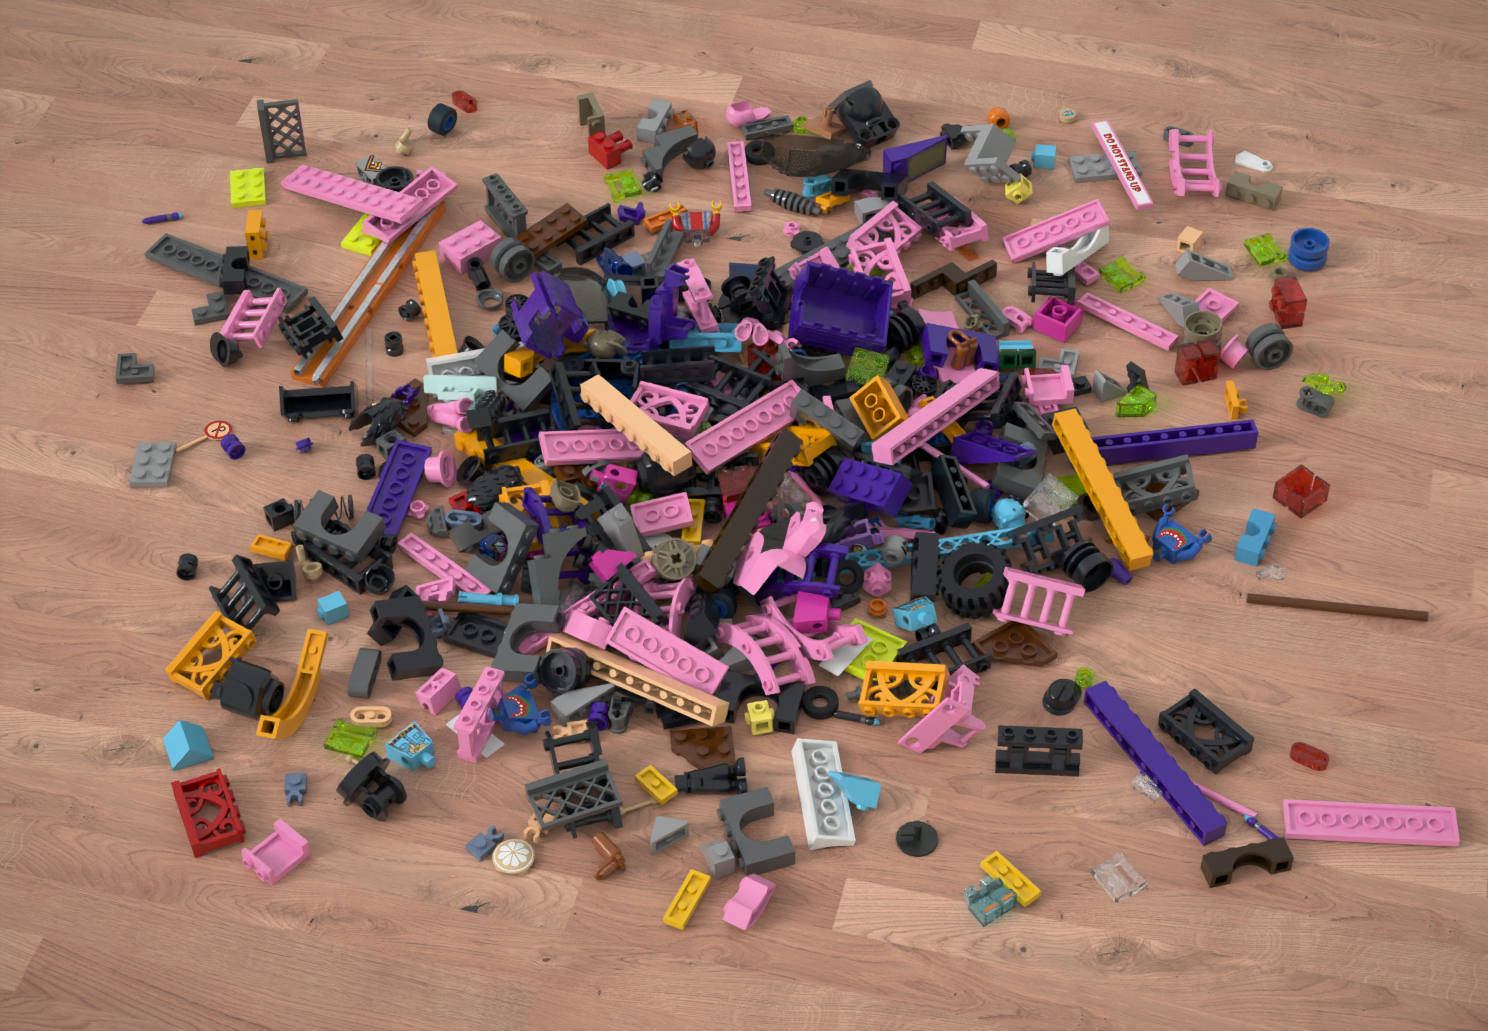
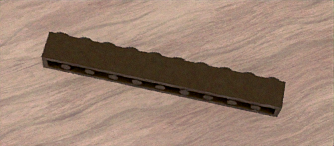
(747, 511)

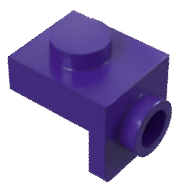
(635, 215)

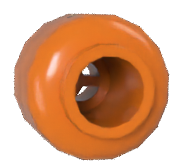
(999, 117)

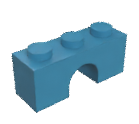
(1259, 527)

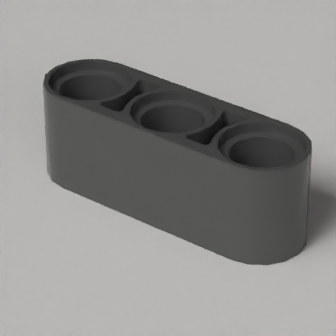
(364, 673)

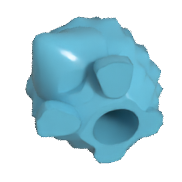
(1008, 514)

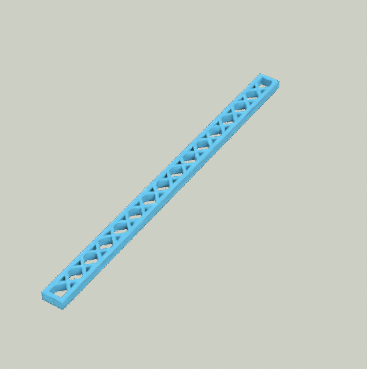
(992, 536)

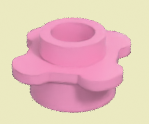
(791, 228)
(418, 509)

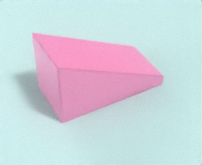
(868, 193)

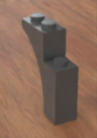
(667, 147)
(808, 369)
(546, 567)

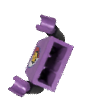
(860, 537)

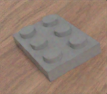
(153, 464)

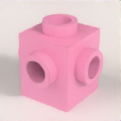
(877, 580)

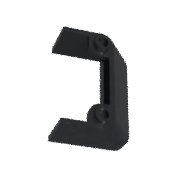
(608, 369)
(319, 402)

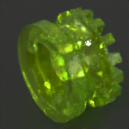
(1084, 681)

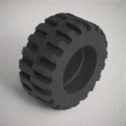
(967, 561)

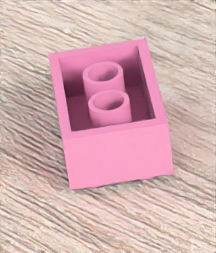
(473, 241)

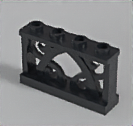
(1203, 748)

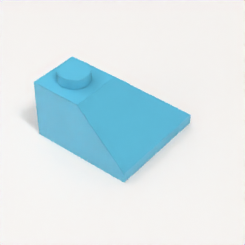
(857, 789)

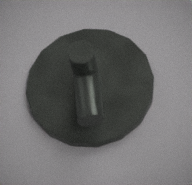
(917, 838)

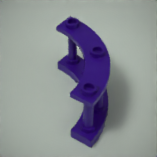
(534, 506)
(789, 587)

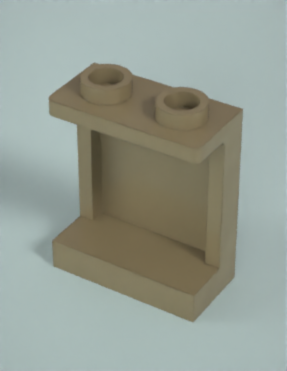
(590, 113)

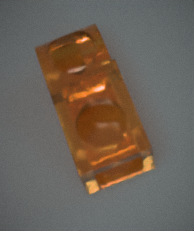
(685, 119)

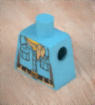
(918, 613)
(411, 748)

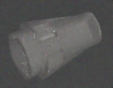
(1144, 784)

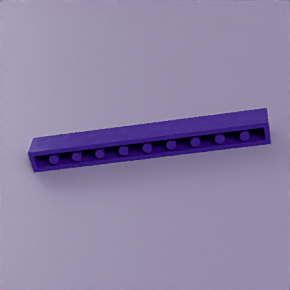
(1177, 442)
(1152, 759)

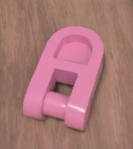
(1014, 315)

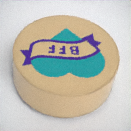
(1067, 115)

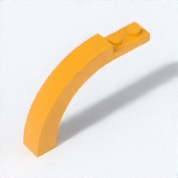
(302, 693)

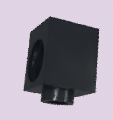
(279, 514)

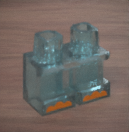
(989, 901)

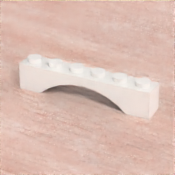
(1063, 259)

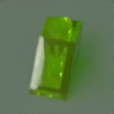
(1136, 403)

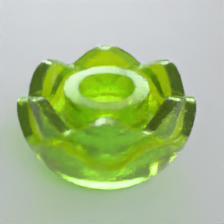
(798, 123)
(916, 356)

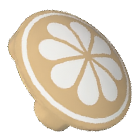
(513, 856)

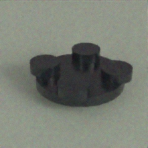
(806, 241)

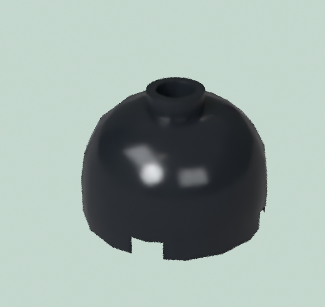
(700, 154)

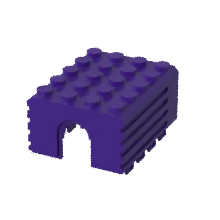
(840, 309)

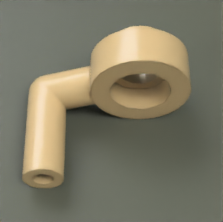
(402, 147)
(310, 570)

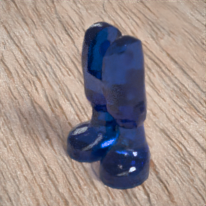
(612, 263)

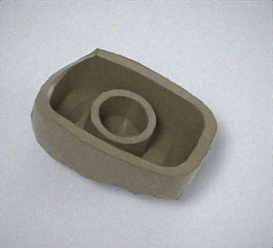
(565, 495)

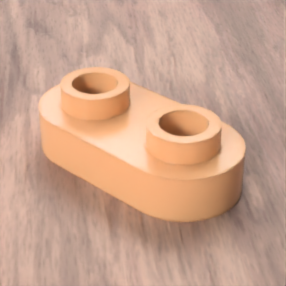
(371, 716)

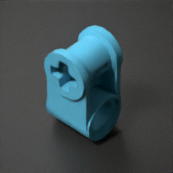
(816, 186)

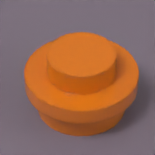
(877, 607)

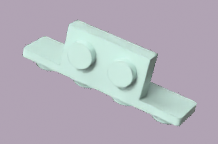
(455, 387)

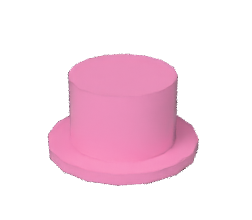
(1233, 352)
(441, 469)

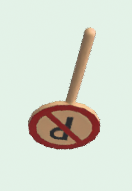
(215, 430)

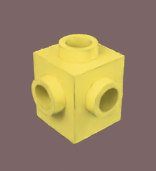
(1018, 190)
(759, 717)

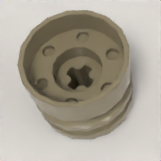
(1203, 326)
(662, 560)

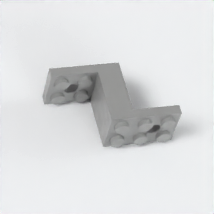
(990, 153)

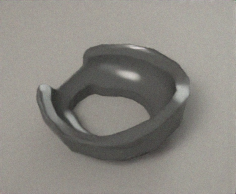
(486, 294)

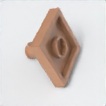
(824, 125)

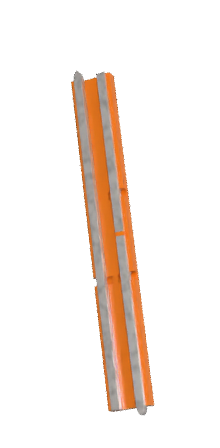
(364, 299)

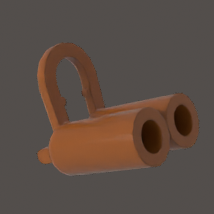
(964, 351)
(610, 853)

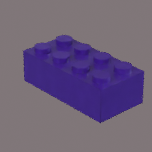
(877, 487)

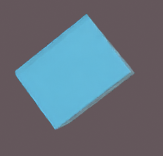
(187, 745)

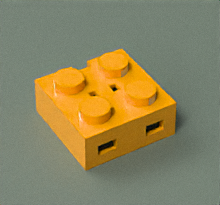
(256, 234)

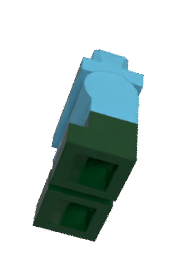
(1016, 352)

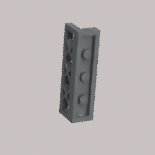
(664, 250)
(987, 309)

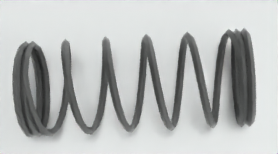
(298, 505)

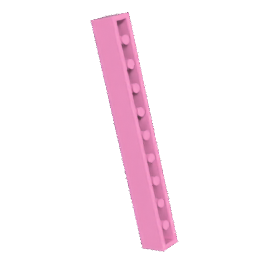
(935, 416)

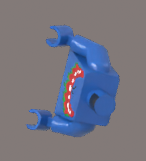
(1175, 541)
(518, 710)

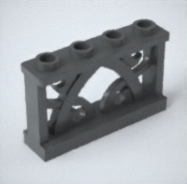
(504, 206)
(1165, 471)

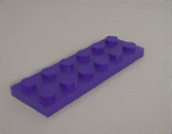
(399, 484)

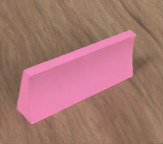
(430, 186)
(947, 372)

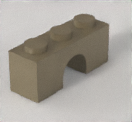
(1264, 196)

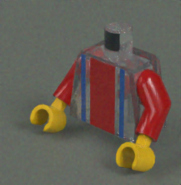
(696, 226)

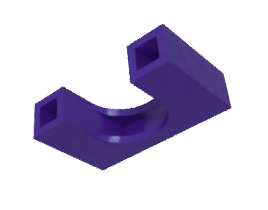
(936, 341)

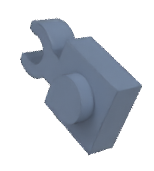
(295, 786)
(484, 845)

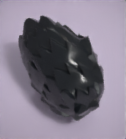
(383, 418)
(488, 487)

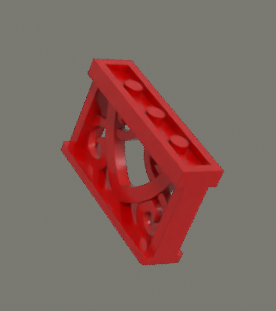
(198, 836)

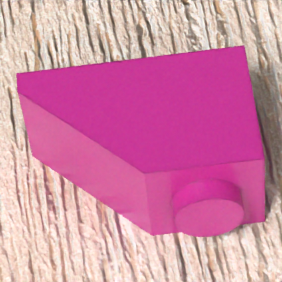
(605, 563)

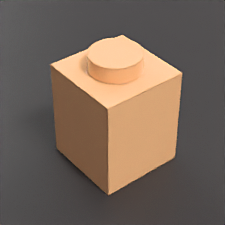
(1189, 239)

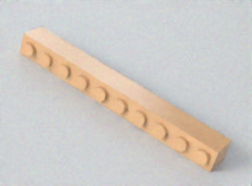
(646, 682)

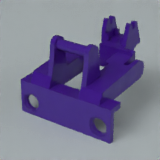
(663, 310)

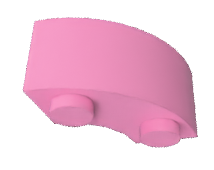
(587, 628)
(749, 901)

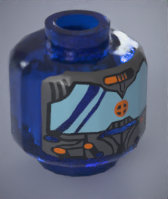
(493, 545)

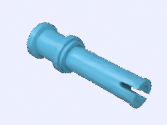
(498, 599)

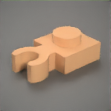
(572, 728)
(534, 827)

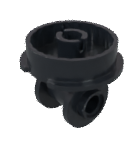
(733, 301)
(362, 777)

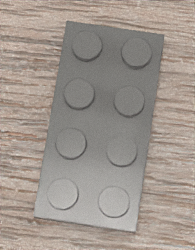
(1097, 167)

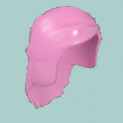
(742, 113)

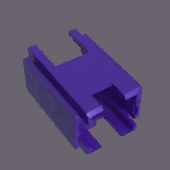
(548, 335)

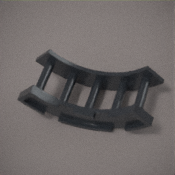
(836, 523)
(590, 735)

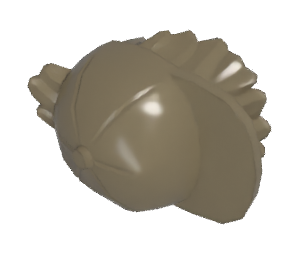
(605, 344)

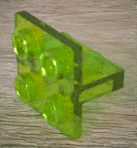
(866, 366)

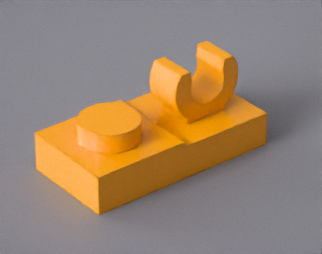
(829, 201)
(1234, 405)

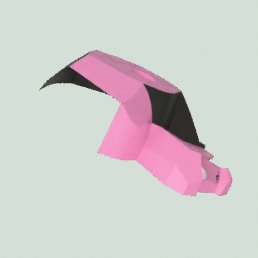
(780, 545)

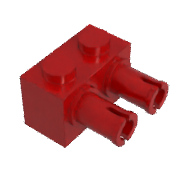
(606, 150)

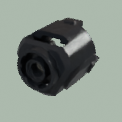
(657, 480)
(249, 690)

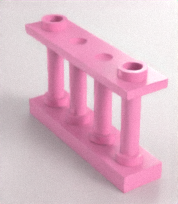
(697, 297)
(244, 310)
(1033, 582)

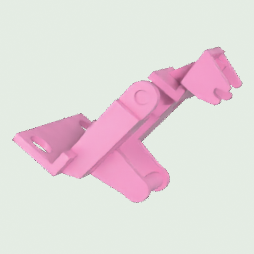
(953, 710)

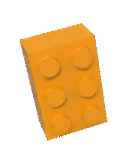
(878, 407)

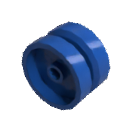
(1308, 249)

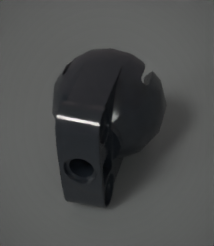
(868, 118)

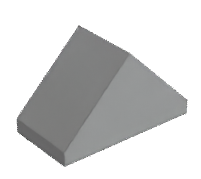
(1106, 387)
(667, 832)

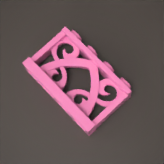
(887, 215)
(955, 237)
(886, 253)
(682, 401)
(474, 722)

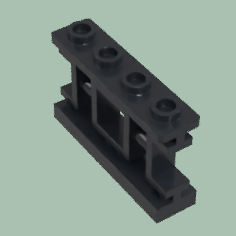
(769, 294)
(309, 328)
(1046, 526)
(1020, 760)

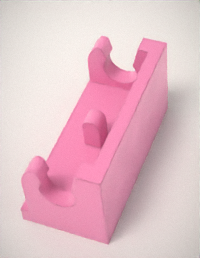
(438, 690)

